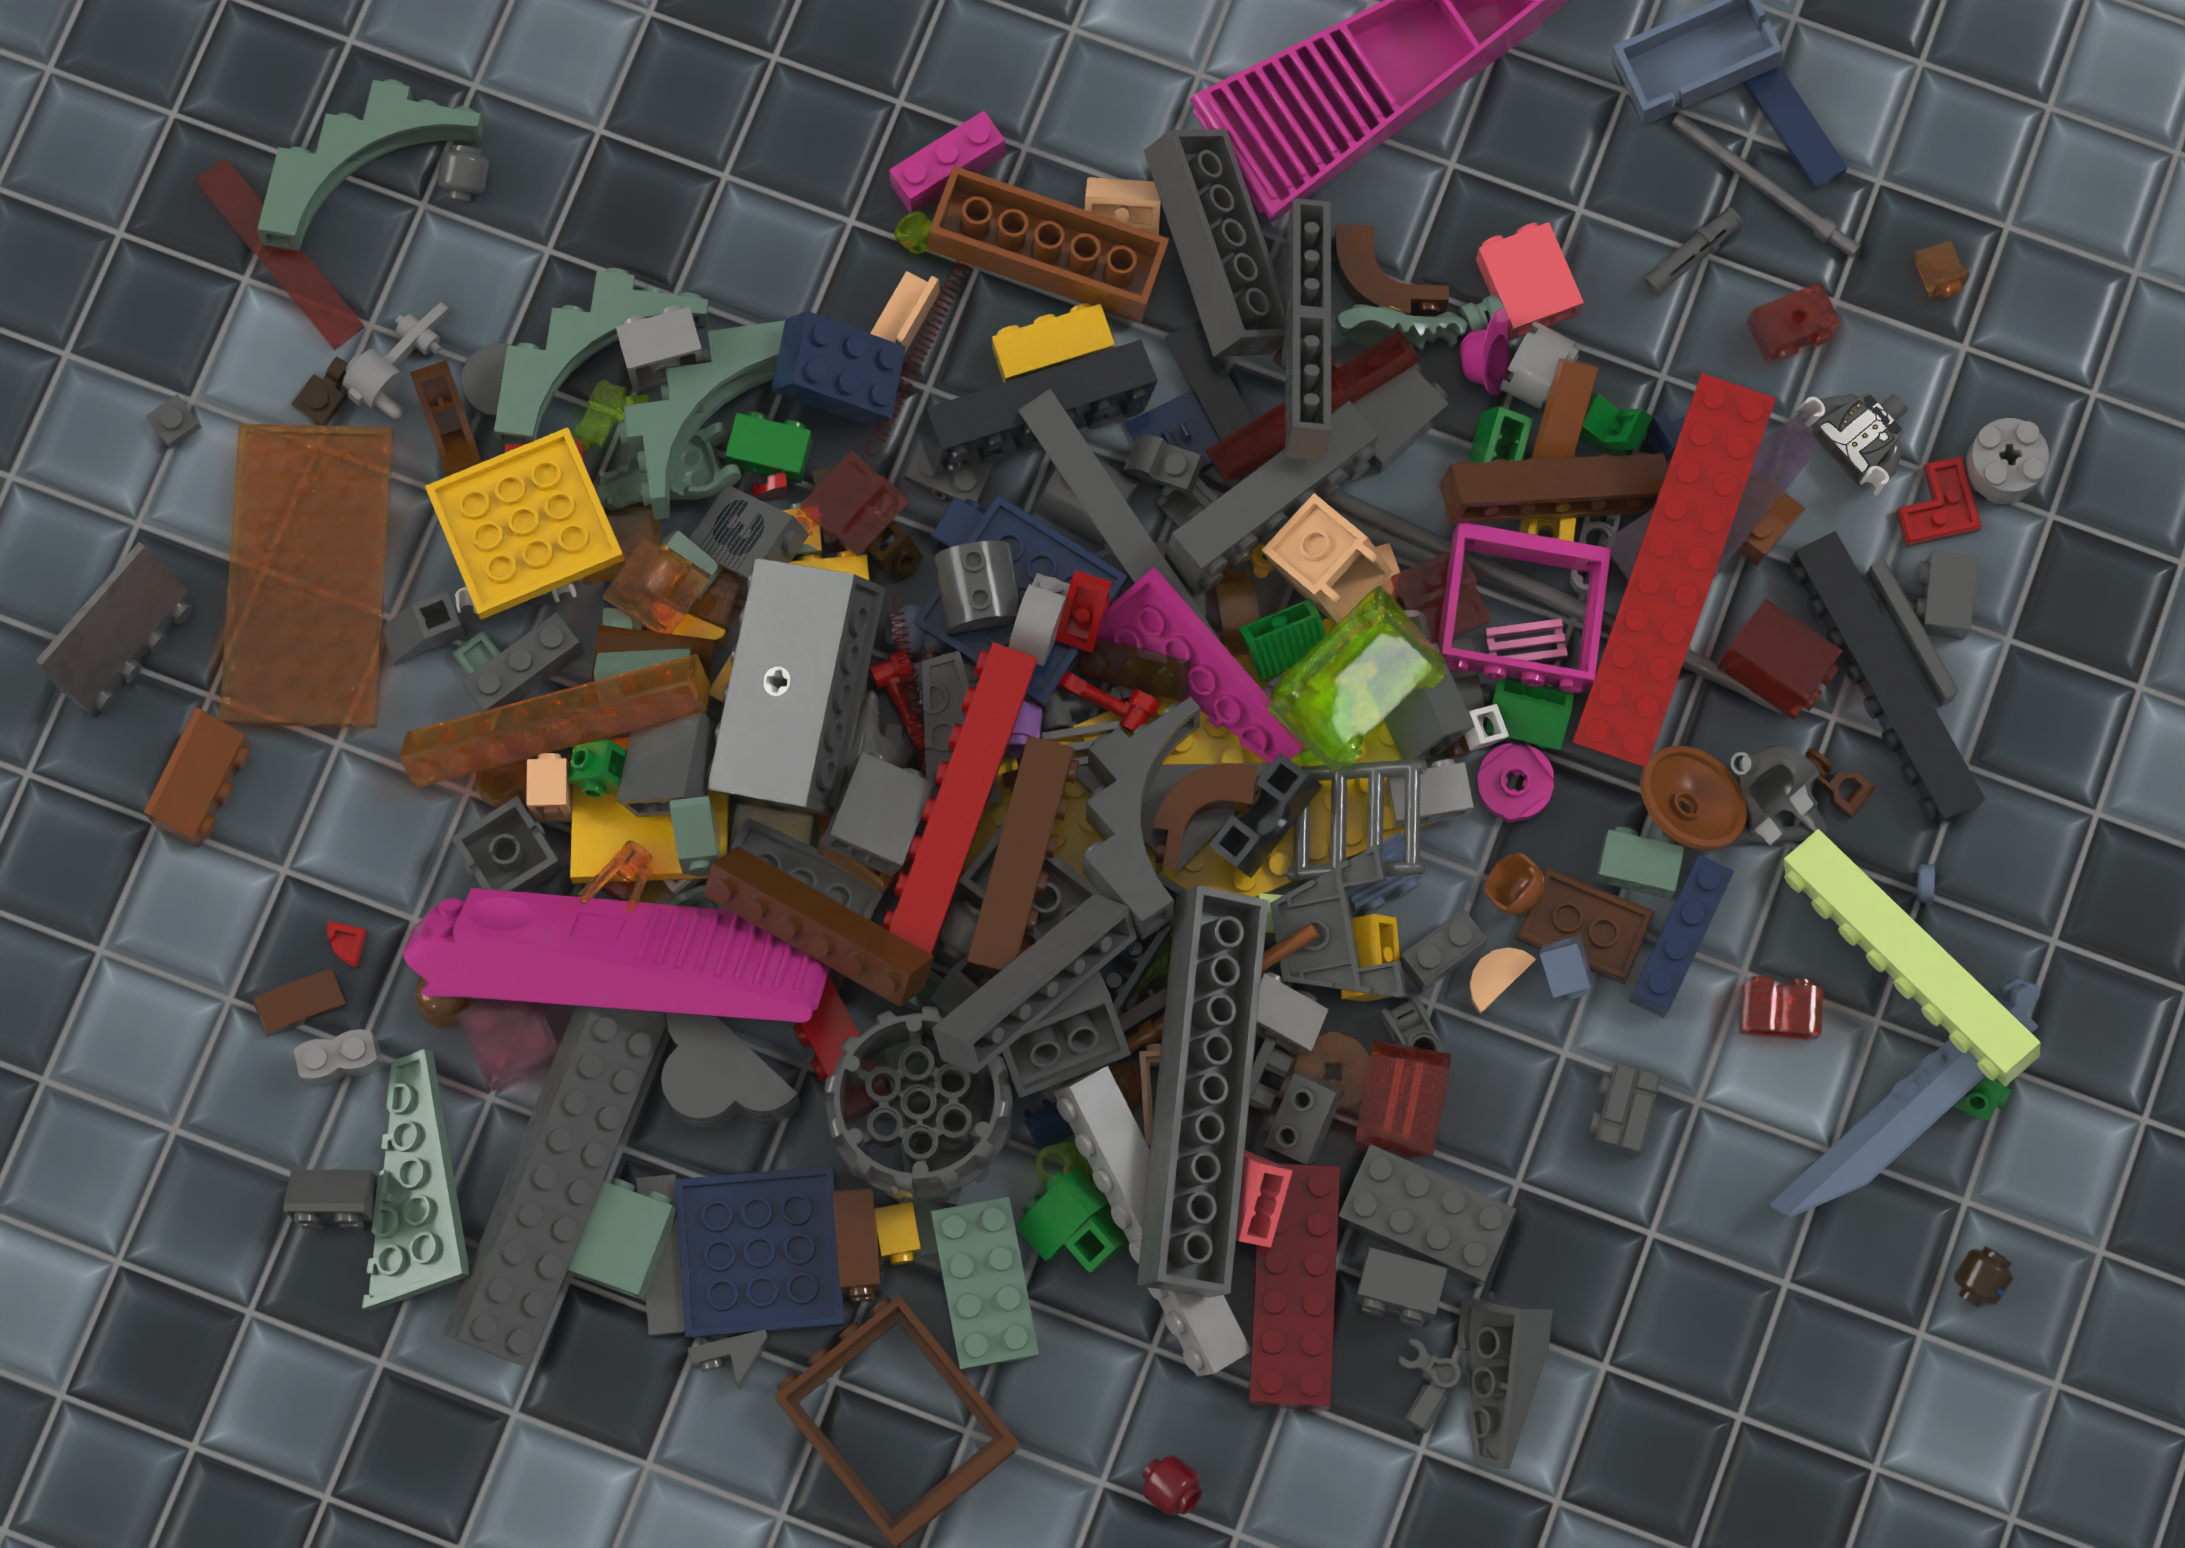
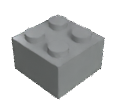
(658, 344)

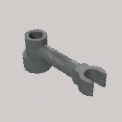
(1058, 710)

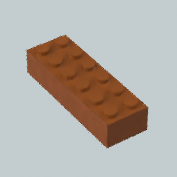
(1047, 243)

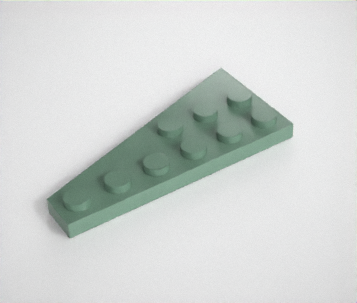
(416, 1196)

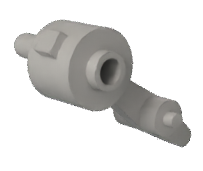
(376, 378)

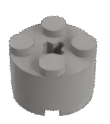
(1536, 364)
(2017, 442)

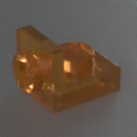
(1941, 269)

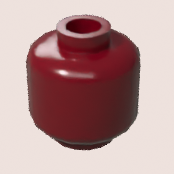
(1171, 1485)

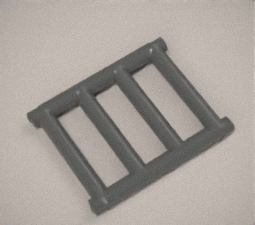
(1375, 773)

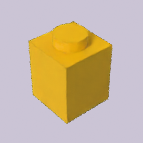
(897, 1233)

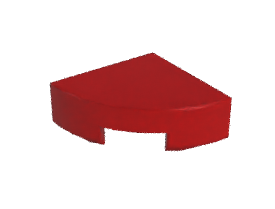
(774, 489)
(347, 942)

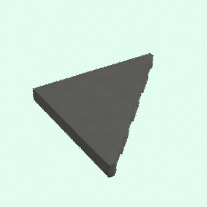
(1200, 830)

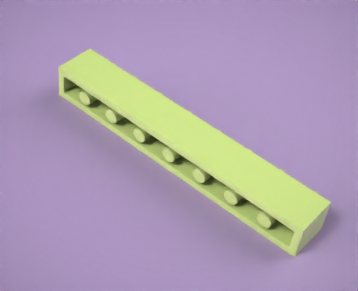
(1911, 958)

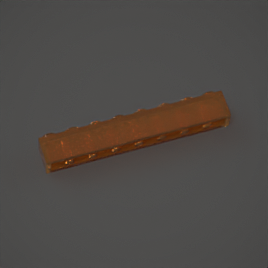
(555, 721)

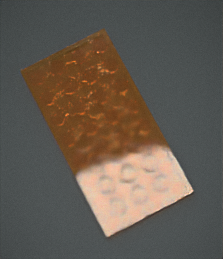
(307, 576)

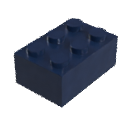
(838, 368)

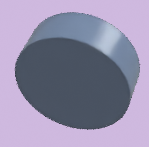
(1925, 883)

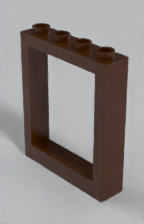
(955, 1485)

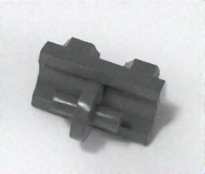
(1274, 1062)

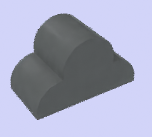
(718, 1077)

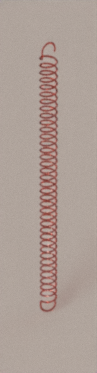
(925, 353)
(909, 679)

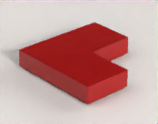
(1949, 512)

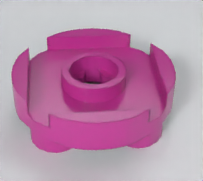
(1517, 760)

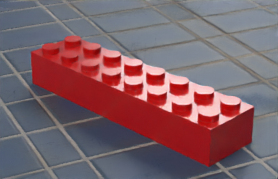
(962, 795)

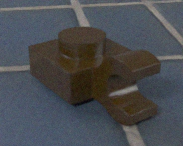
(321, 398)

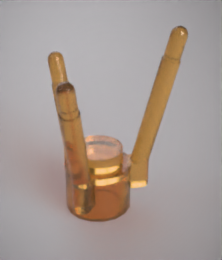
(627, 864)

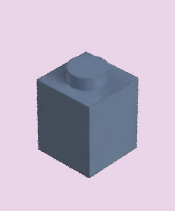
(1567, 967)

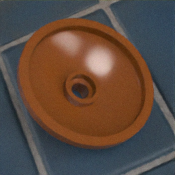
(1693, 798)

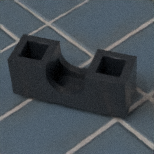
(1283, 798)

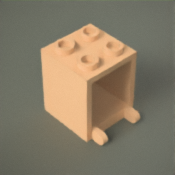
(1326, 559)

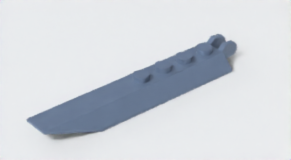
(1900, 1116)

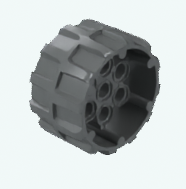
(853, 1143)

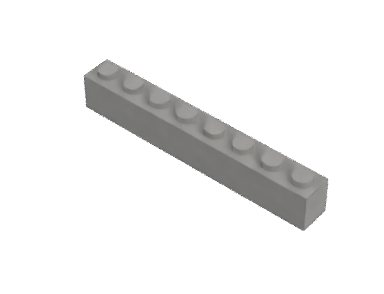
(1120, 1168)

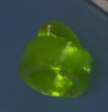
(913, 232)

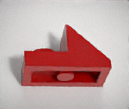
(1084, 611)

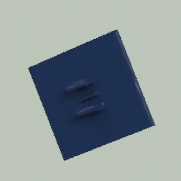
(1179, 423)

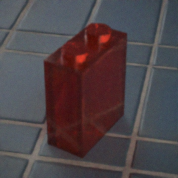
(1781, 660)
(1403, 1098)

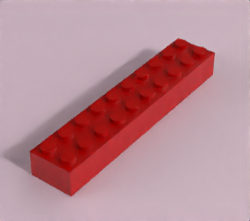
(1673, 569)

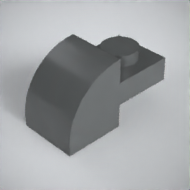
(1163, 464)

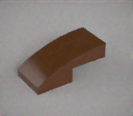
(299, 1001)

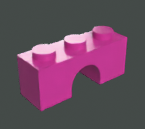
(926, 172)

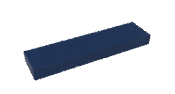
(1796, 127)

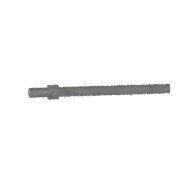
(1823, 228)

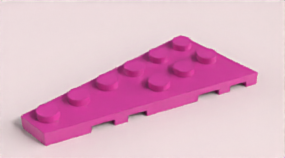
(1160, 621)

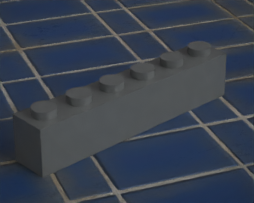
(1034, 983)

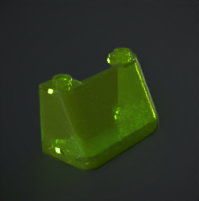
(1355, 679)

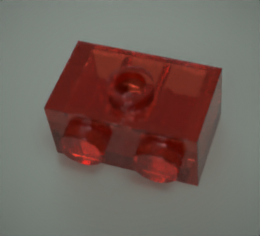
(1793, 322)

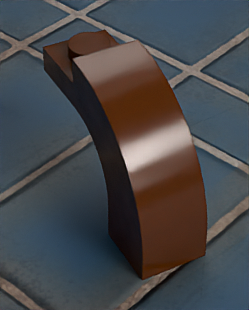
(1370, 285)
(446, 417)
(1207, 789)

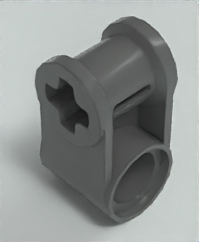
(1411, 1025)

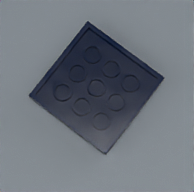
(1034, 550)
(758, 1252)

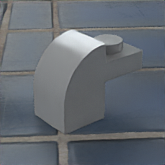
(1039, 617)

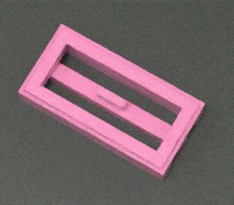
(1529, 628)

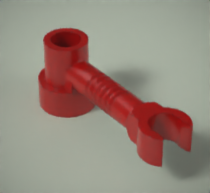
(888, 675)
(1133, 712)

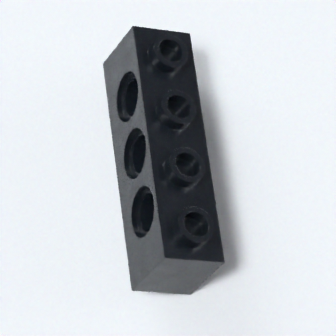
(1130, 966)

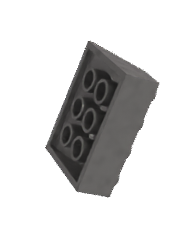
(116, 631)

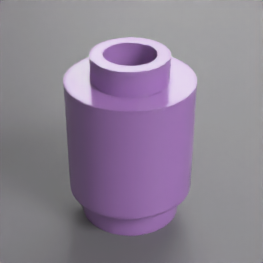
(1027, 725)

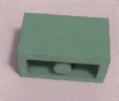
(1640, 862)

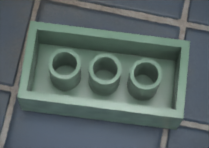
(984, 1283)

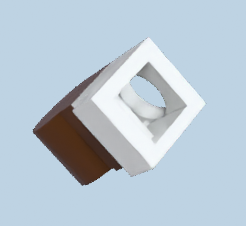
(1476, 738)

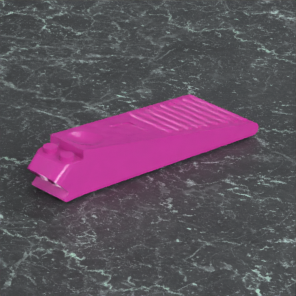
(1354, 87)
(611, 958)

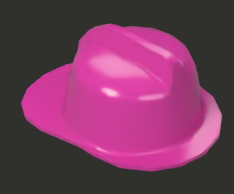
(1487, 353)

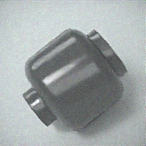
(463, 172)

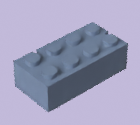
(1696, 56)

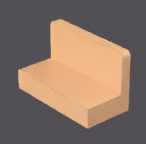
(1125, 201)
(907, 309)

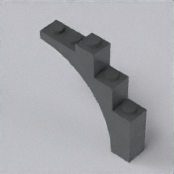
(1127, 768)

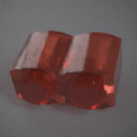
(1780, 1009)

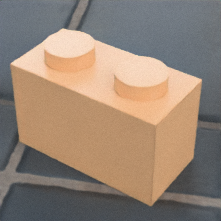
(548, 790)

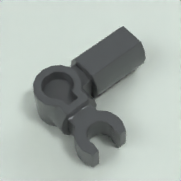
(1444, 1377)

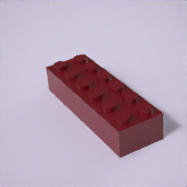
(1297, 1296)

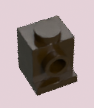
(900, 557)

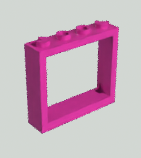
(1537, 550)

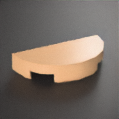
(1496, 974)

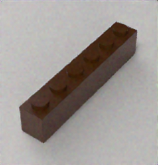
(1552, 487)
(1021, 855)
(818, 926)

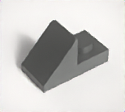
(741, 1349)

